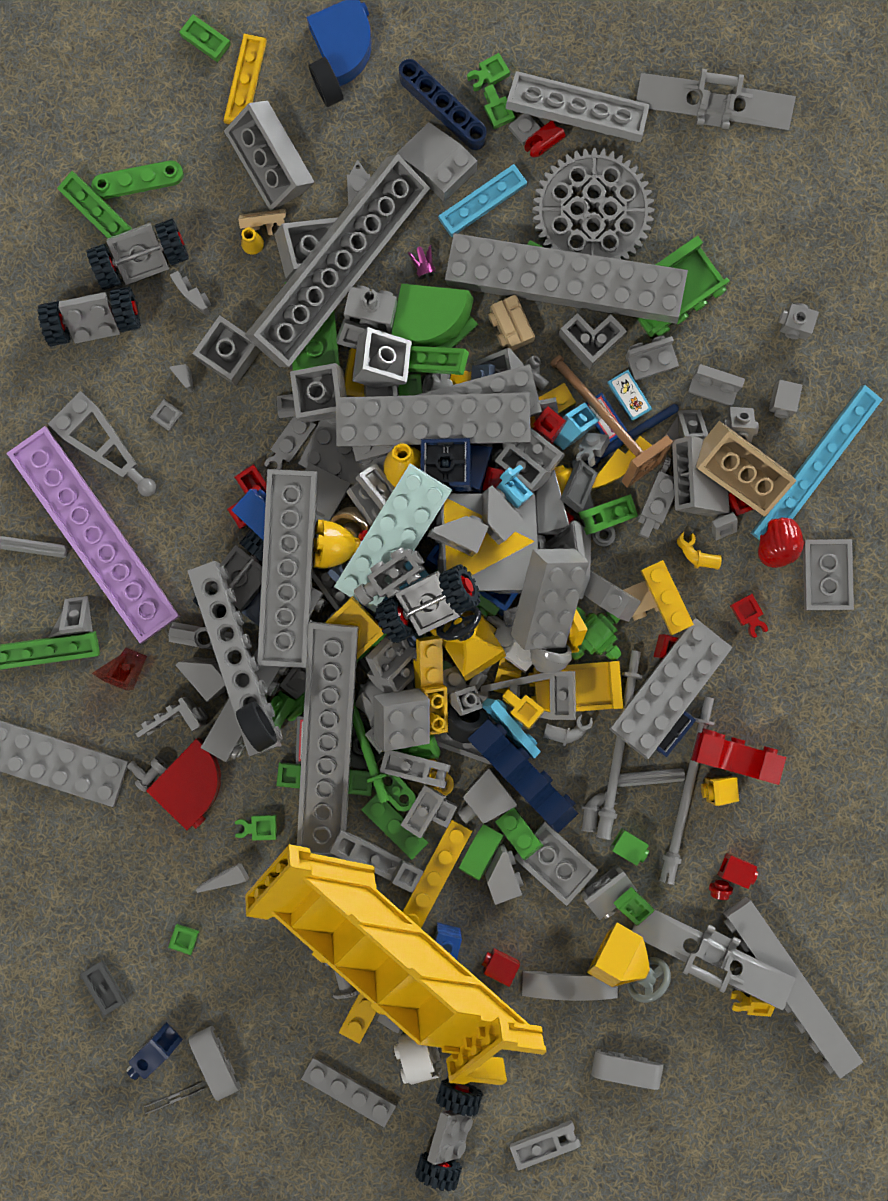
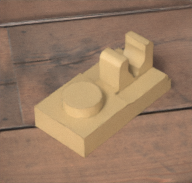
(255, 220)

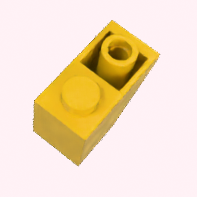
(720, 790)

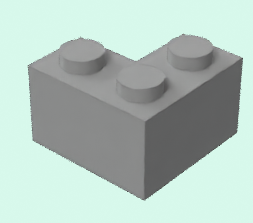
(591, 344)

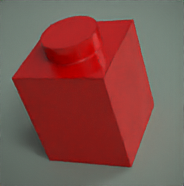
(738, 871)
(500, 966)

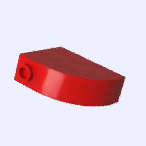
(189, 786)

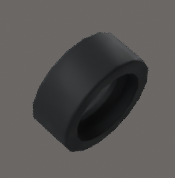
(326, 82)
(256, 726)

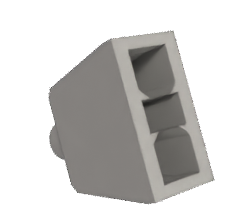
(486, 799)

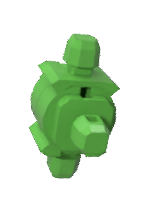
(599, 635)

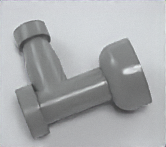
(144, 778)

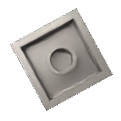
(226, 351)
(316, 391)
(401, 719)

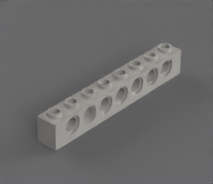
(201, 580)

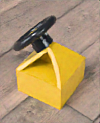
(471, 644)

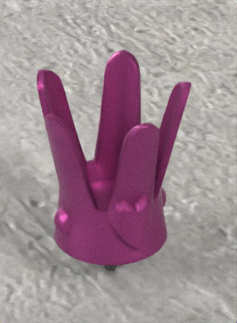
(425, 267)

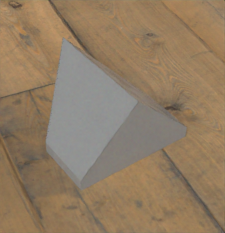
(688, 424)
(74, 618)

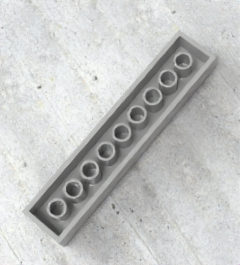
(337, 261)
(566, 278)

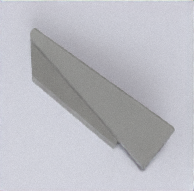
(550, 510)

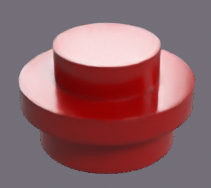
(720, 890)

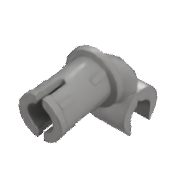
(566, 735)
(591, 812)

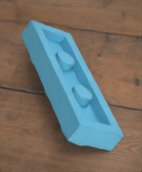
(499, 714)

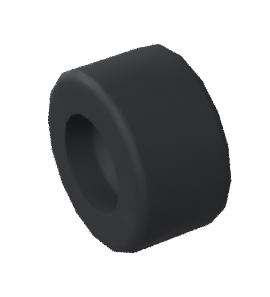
(461, 730)

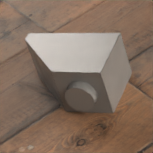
(461, 534)

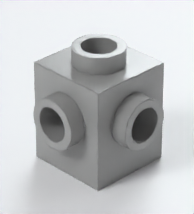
(798, 321)
(742, 422)

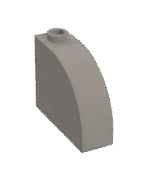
(692, 488)

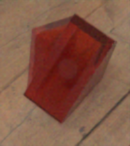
(122, 670)

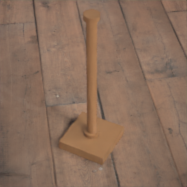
(645, 460)

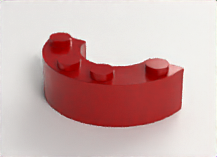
(734, 756)

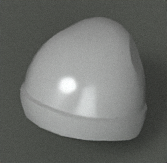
(551, 659)

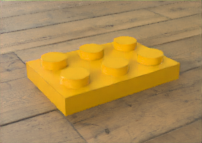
(355, 614)

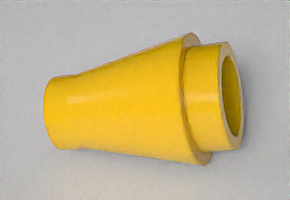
(253, 245)

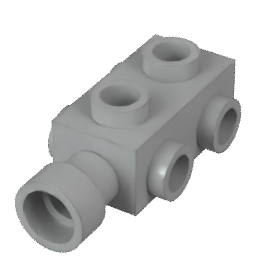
(396, 570)

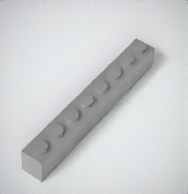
(802, 1002)

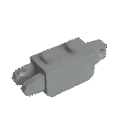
(657, 501)

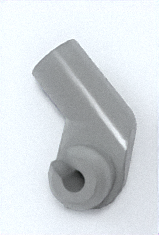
(540, 382)

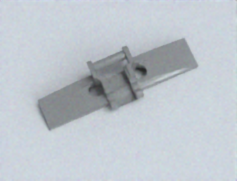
(714, 109)
(718, 950)

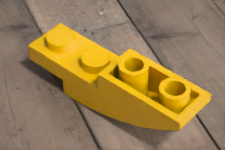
(429, 679)

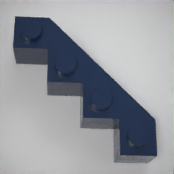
(523, 776)

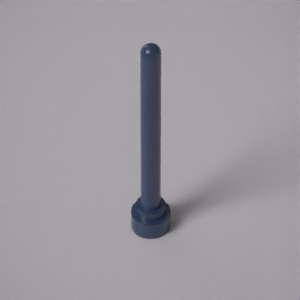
(637, 431)

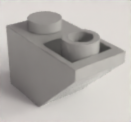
(499, 515)
(501, 878)

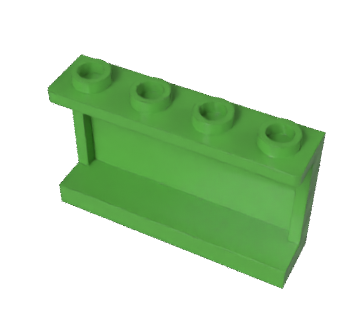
(701, 284)

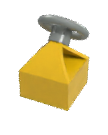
(624, 960)

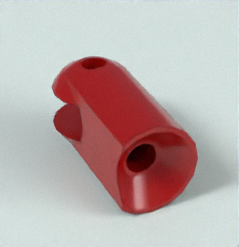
(544, 139)

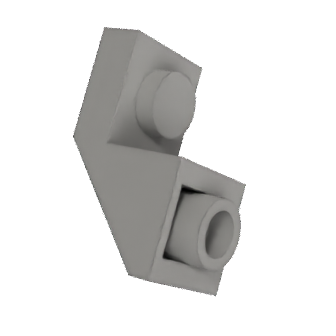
(460, 697)

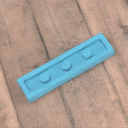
(482, 200)

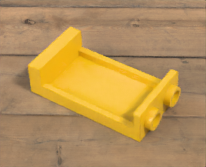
(596, 687)

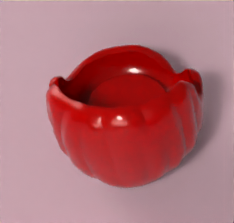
(781, 543)

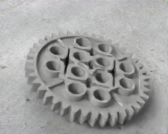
(593, 168)

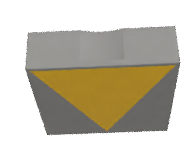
(495, 566)

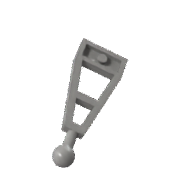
(74, 416)
(561, 693)

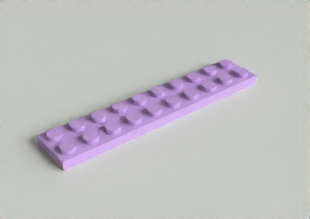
(93, 535)

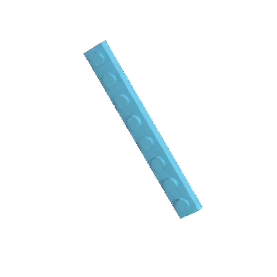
(823, 457)

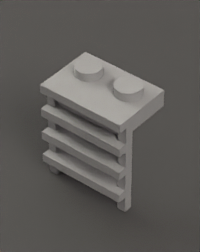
(193, 715)

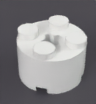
(417, 1060)

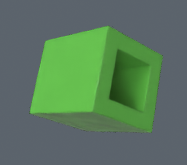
(630, 847)

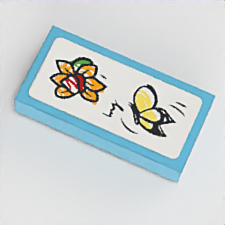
(629, 395)

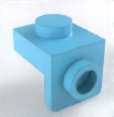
(513, 488)

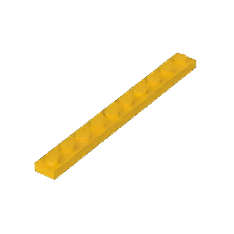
(417, 910)

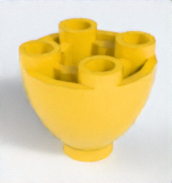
(398, 461)
(333, 544)

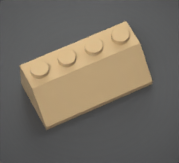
(743, 469)

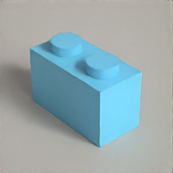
(578, 424)

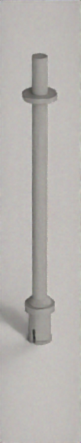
(607, 813)
(672, 857)

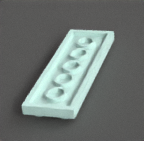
(398, 525)

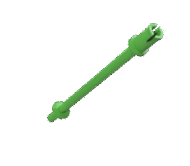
(369, 757)

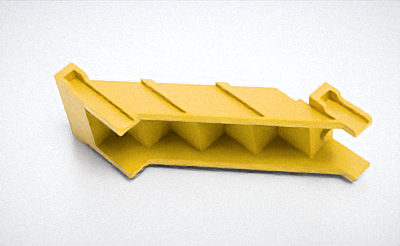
(392, 962)

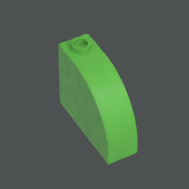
(430, 314)

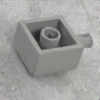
(371, 308)

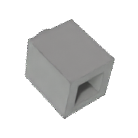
(785, 398)

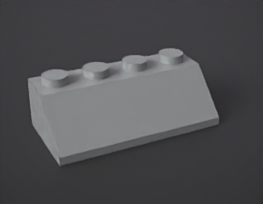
(268, 154)

